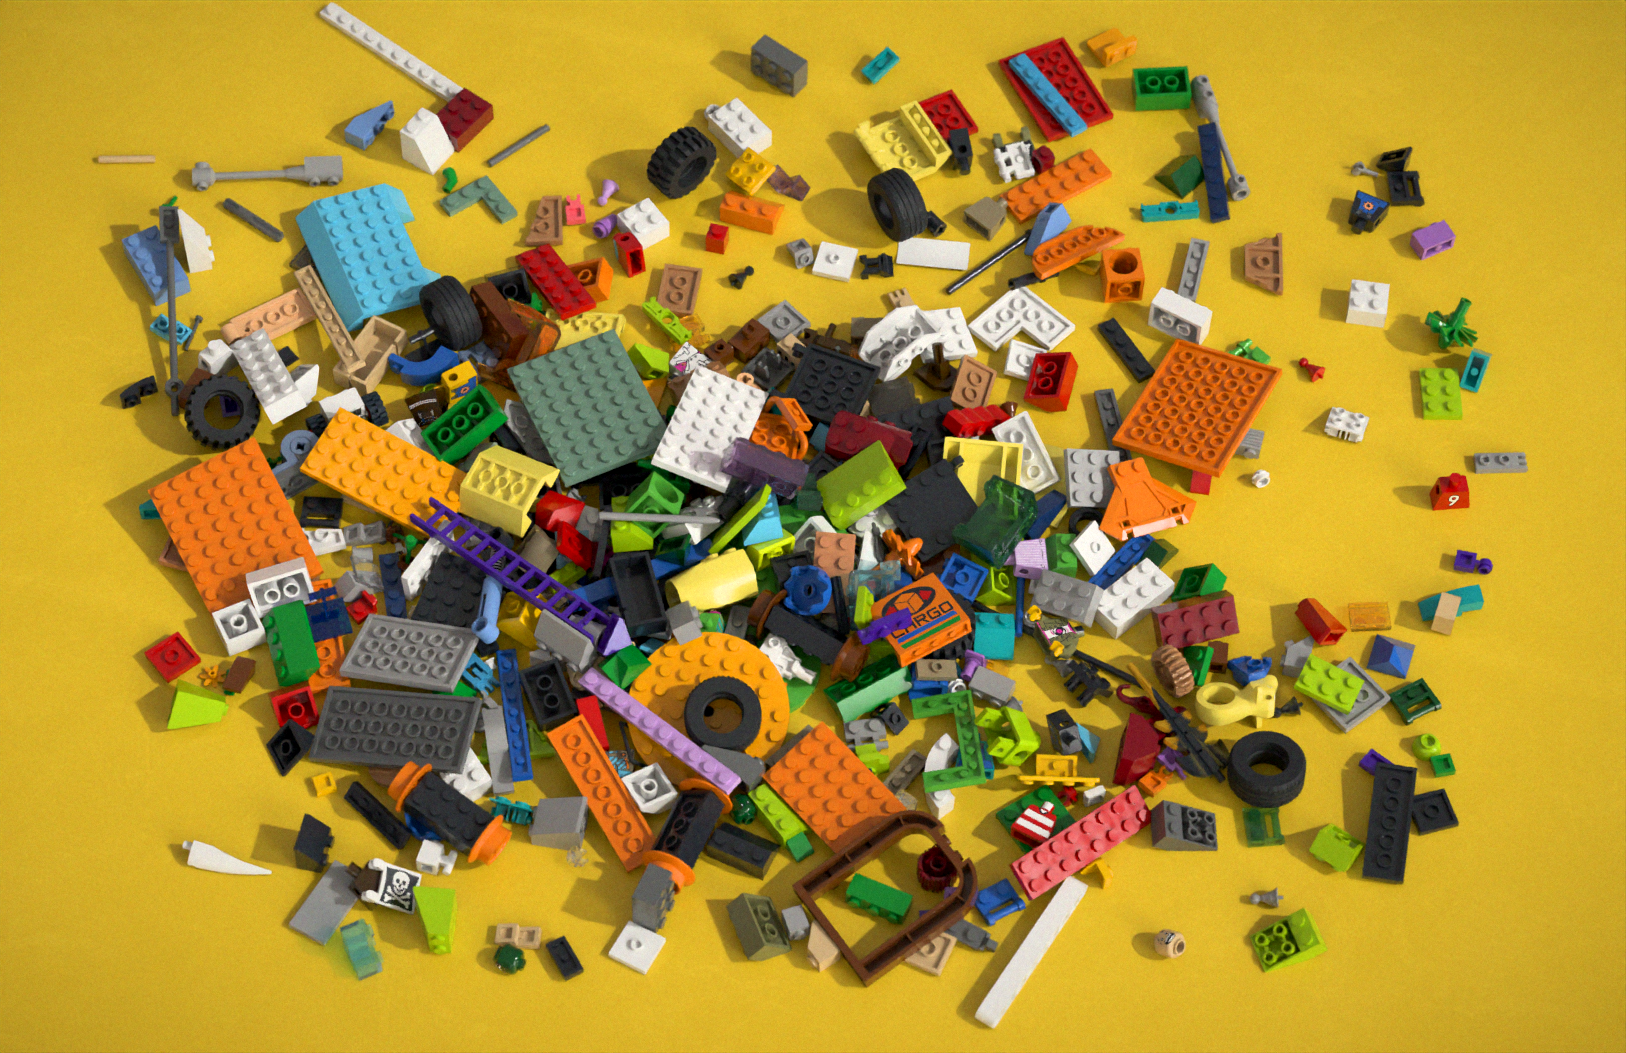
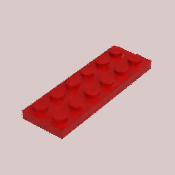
(555, 282)

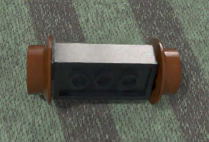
(816, 638)

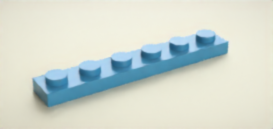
(1048, 95)

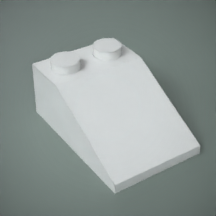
(195, 244)

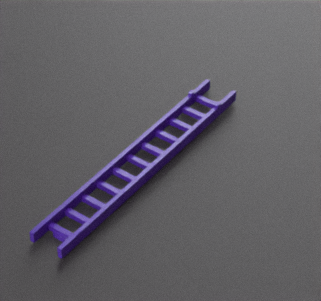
(516, 561)

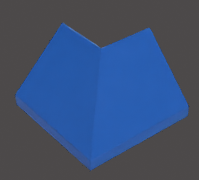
(1391, 656)

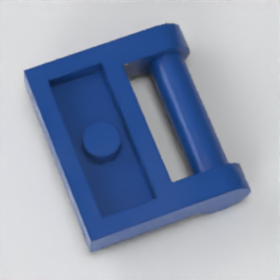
(996, 896)

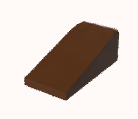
(239, 674)

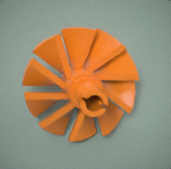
(904, 552)

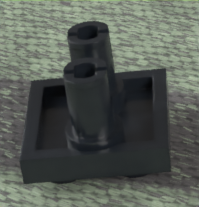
(1088, 675)

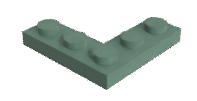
(479, 190)

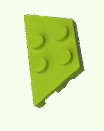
(537, 744)

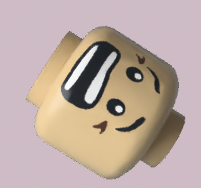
(1169, 943)

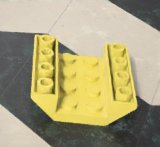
(585, 326)
(503, 488)

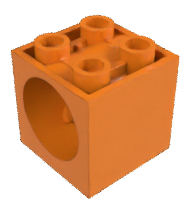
(1128, 284)

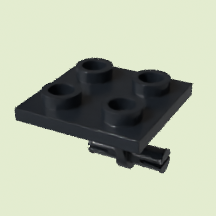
(426, 350)

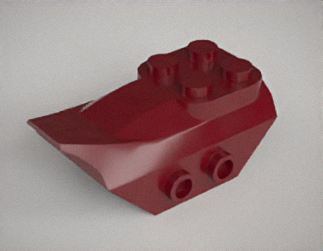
(854, 433)

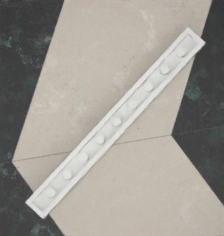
(390, 52)

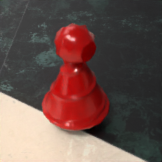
(1314, 371)

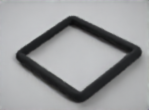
(621, 725)

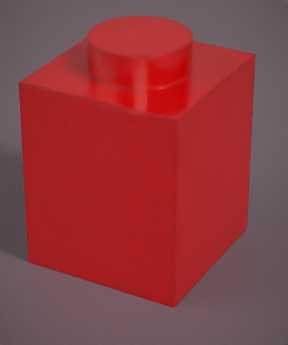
(717, 238)

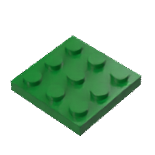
(1012, 812)

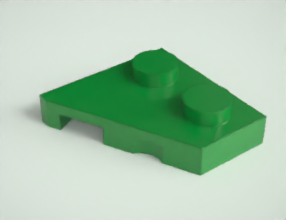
(1199, 660)

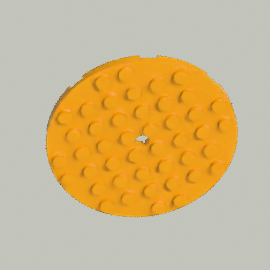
(679, 669)

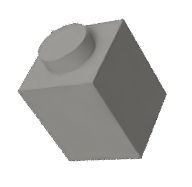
(795, 923)

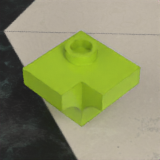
(872, 758)

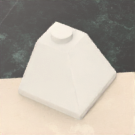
(306, 380)
(867, 553)

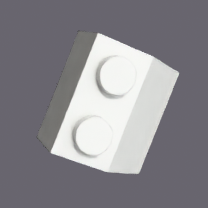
(651, 789)

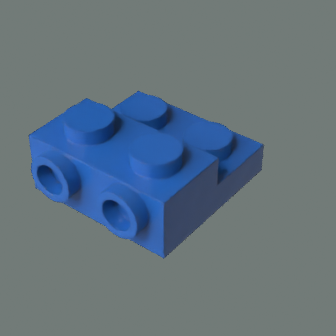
(963, 576)

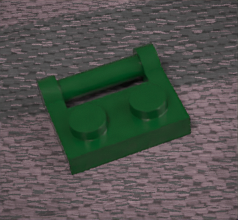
(1412, 695)

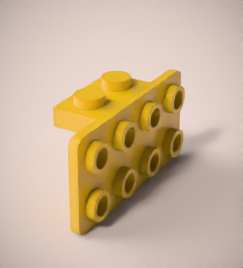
(1056, 768)

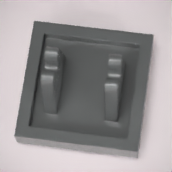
(769, 369)

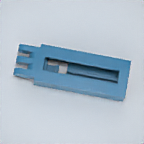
(484, 675)

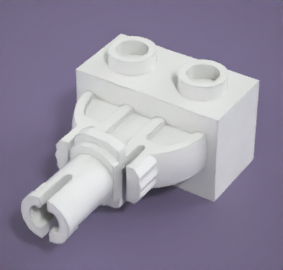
(784, 659)

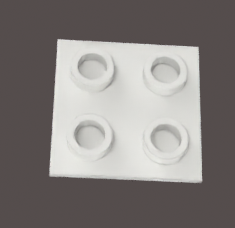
(1346, 421)

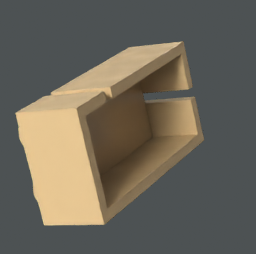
(375, 345)

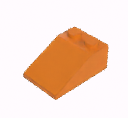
(595, 277)

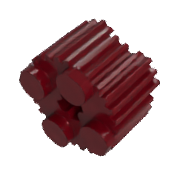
(935, 871)

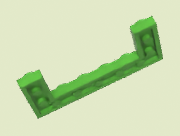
(973, 769)

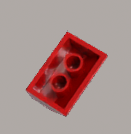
(1051, 381)

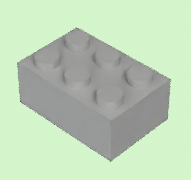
(1067, 597)

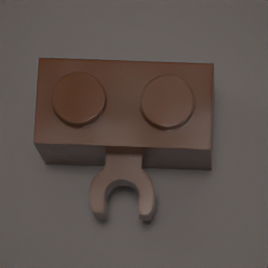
(750, 340)

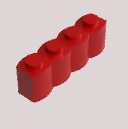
(975, 421)

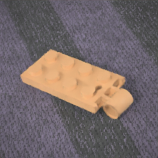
(275, 316)

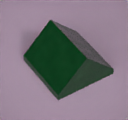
(1182, 175)

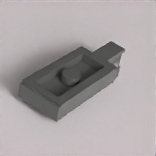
(972, 936)

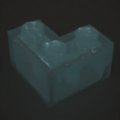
(360, 949)

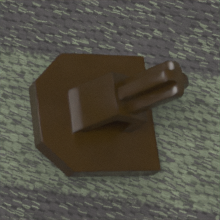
(938, 373)

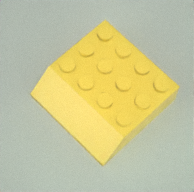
(982, 462)

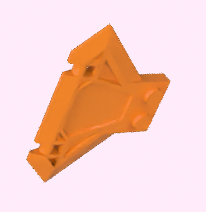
(1142, 503)

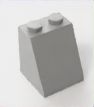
(559, 822)

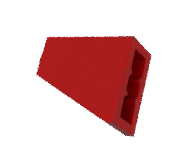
(1319, 622)
(590, 709)

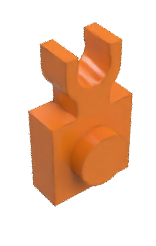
(1154, 783)

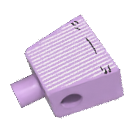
(1029, 559)

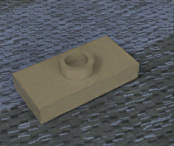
(935, 670)

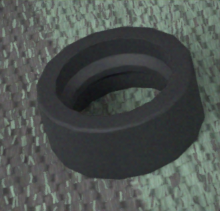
(1083, 514)

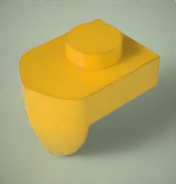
(1103, 872)

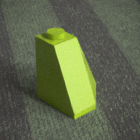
(195, 706)

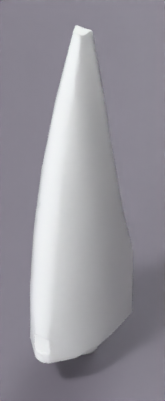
(213, 859)

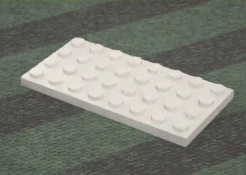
(705, 424)

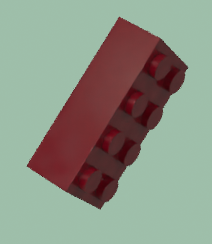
(1195, 620)

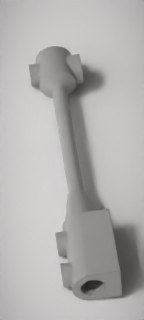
(1208, 108)
(313, 171)

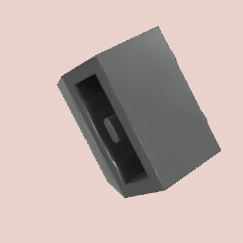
(1182, 828)

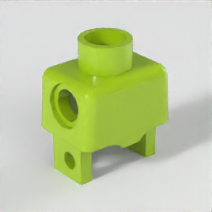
(1010, 743)

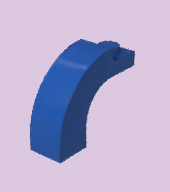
(424, 372)

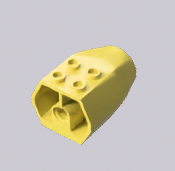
(714, 582)

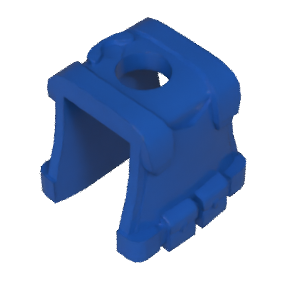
(925, 688)

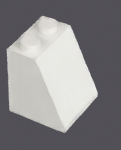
(425, 142)

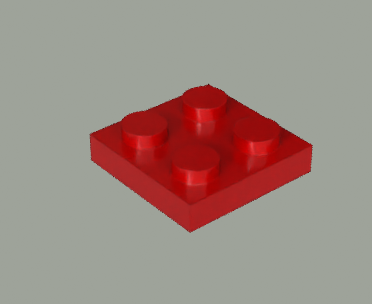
(574, 545)
(172, 657)

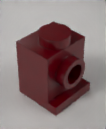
(1045, 157)

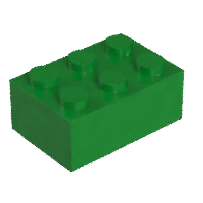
(1161, 88)

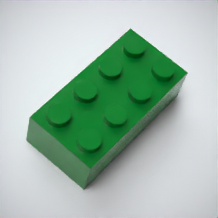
(464, 425)

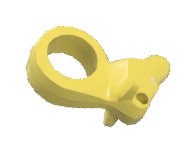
(1254, 700)

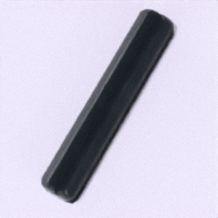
(840, 606)

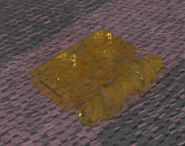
(695, 324)

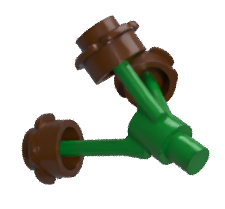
(395, 535)

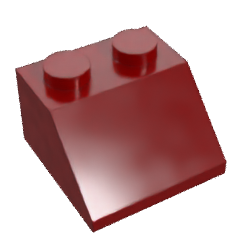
(295, 703)

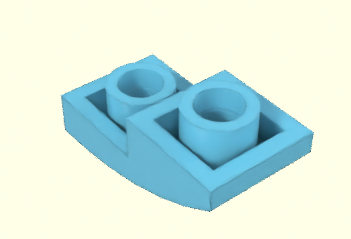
(161, 328)

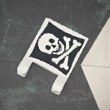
(394, 887)

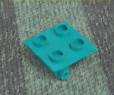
(503, 804)

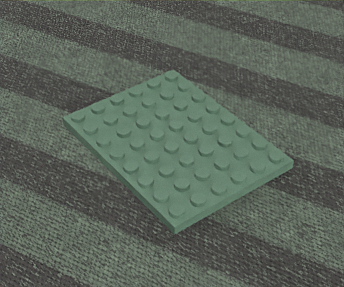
(589, 407)

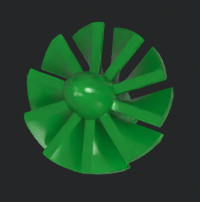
(1451, 326)

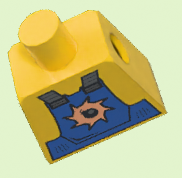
(458, 381)

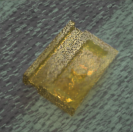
(1369, 616)

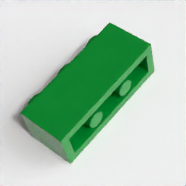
(878, 899)

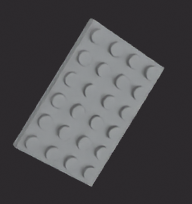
(410, 653)

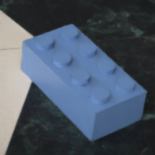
(150, 264)

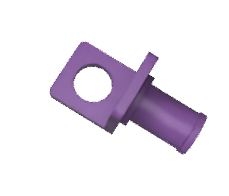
(972, 661)

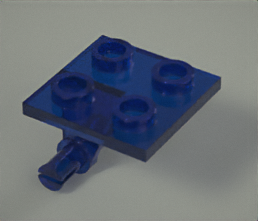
(329, 617)

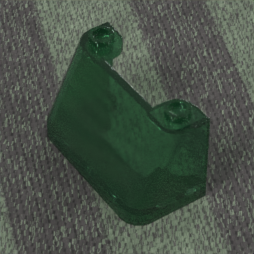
(998, 522)

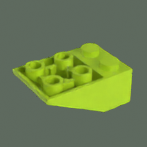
(1288, 941)

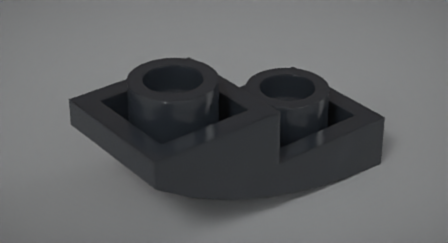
(132, 394)

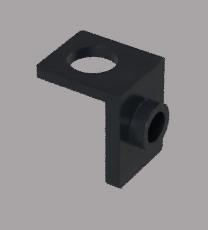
(891, 716)

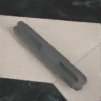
(253, 219)

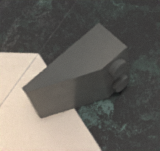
(745, 766)

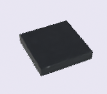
(1433, 812)

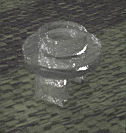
(574, 857)

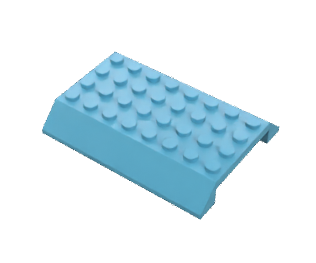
(364, 252)

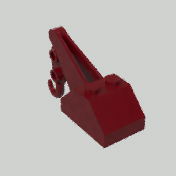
(1139, 739)

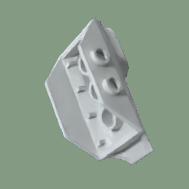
(899, 339)

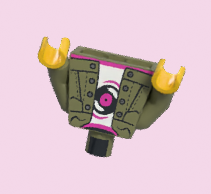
(1055, 635)

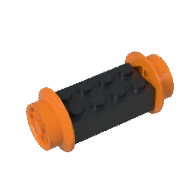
(449, 813)
(687, 829)

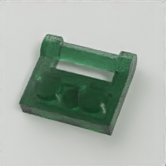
(1256, 827)

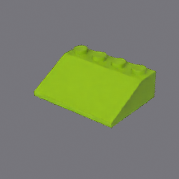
(859, 486)

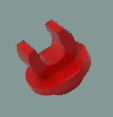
(1071, 794)

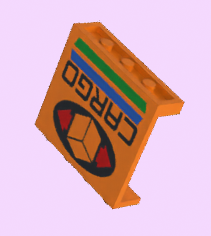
(934, 616)

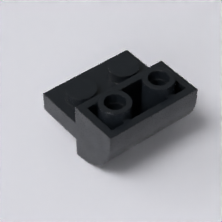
(782, 564)

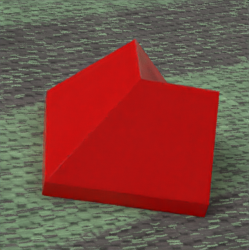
(556, 508)

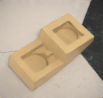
(518, 936)

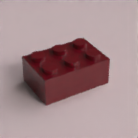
(465, 118)

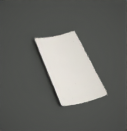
(934, 253)

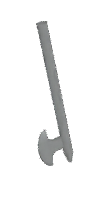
(699, 518)

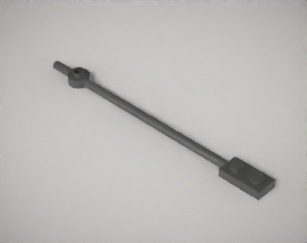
(170, 235)

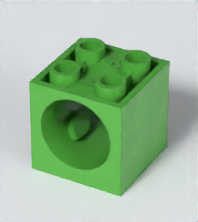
(654, 496)

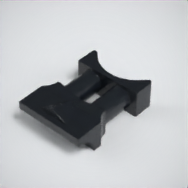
(885, 266)

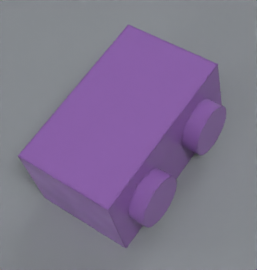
(1432, 239)

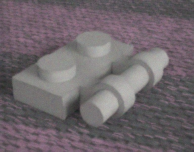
(865, 730)

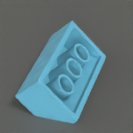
(765, 524)

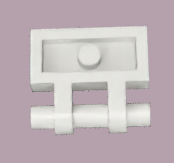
(1019, 161)

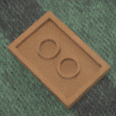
(679, 289)
(972, 384)

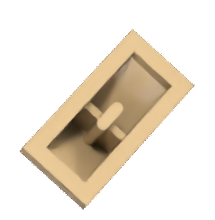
(1446, 613)

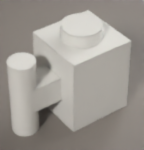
(433, 856)

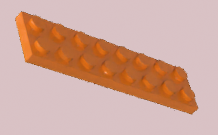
(605, 791)

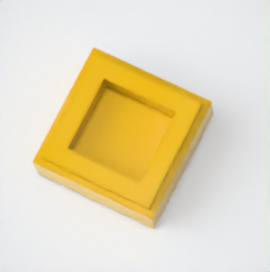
(324, 784)

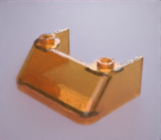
(540, 341)

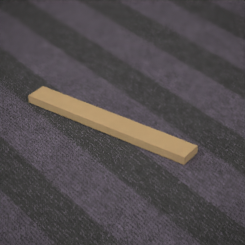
(329, 319)

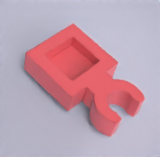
(575, 211)

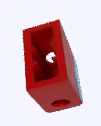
(626, 246)

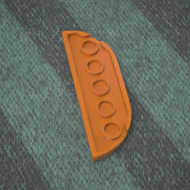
(1072, 248)

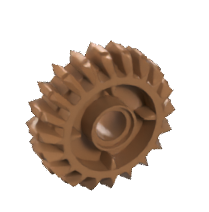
(1172, 671)

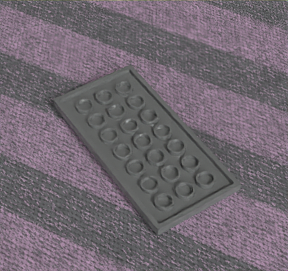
(395, 728)

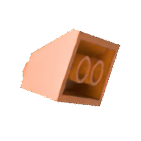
(750, 212)

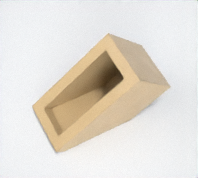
(821, 948)

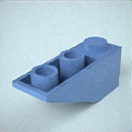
(366, 126)
(1048, 225)

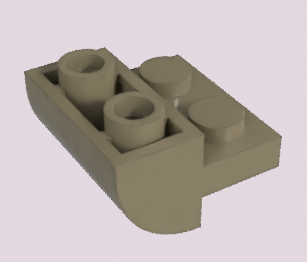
(538, 549)

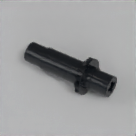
(735, 499)

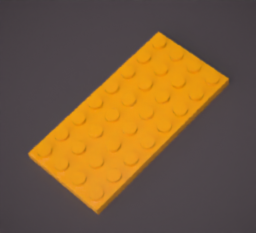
(382, 471)

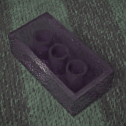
(762, 467)

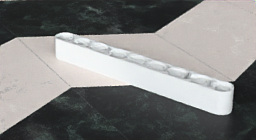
(1031, 952)

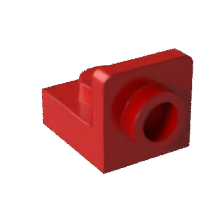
(361, 608)

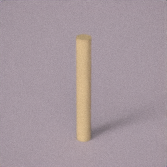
(127, 159)

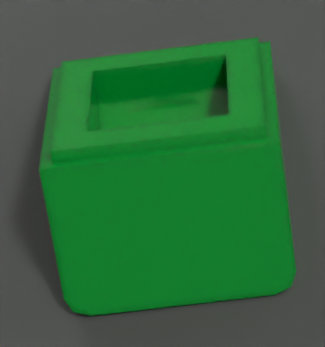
(799, 847)

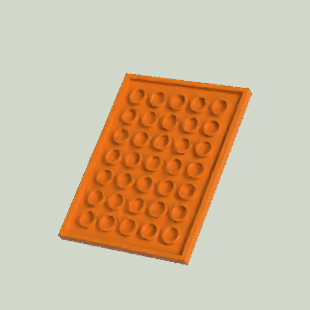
(1197, 407)
(231, 522)

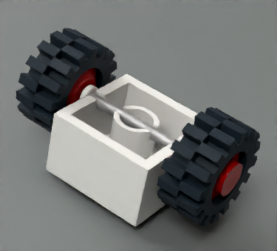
(349, 399)

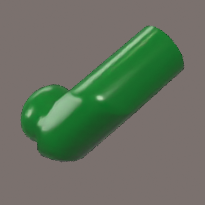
(452, 179)

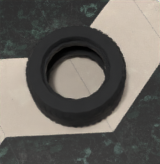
(450, 313)

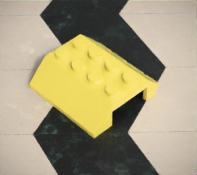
(905, 143)

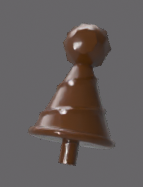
(1009, 407)

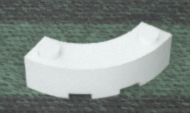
(941, 756)

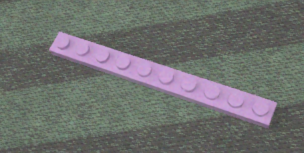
(659, 731)

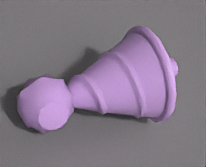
(609, 188)

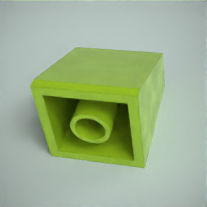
(437, 916)

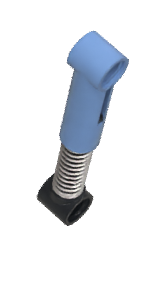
(486, 621)

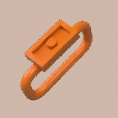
(795, 417)

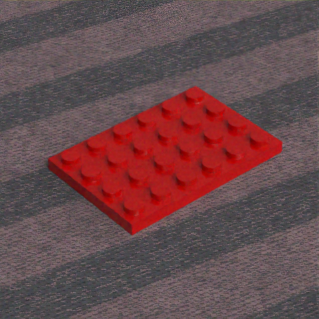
(1068, 77)

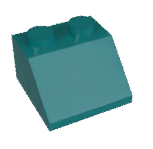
(994, 635)

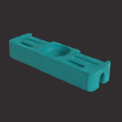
(1157, 213)

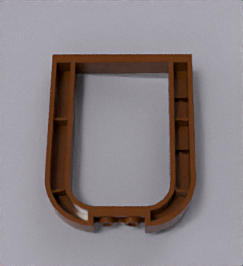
(868, 849)

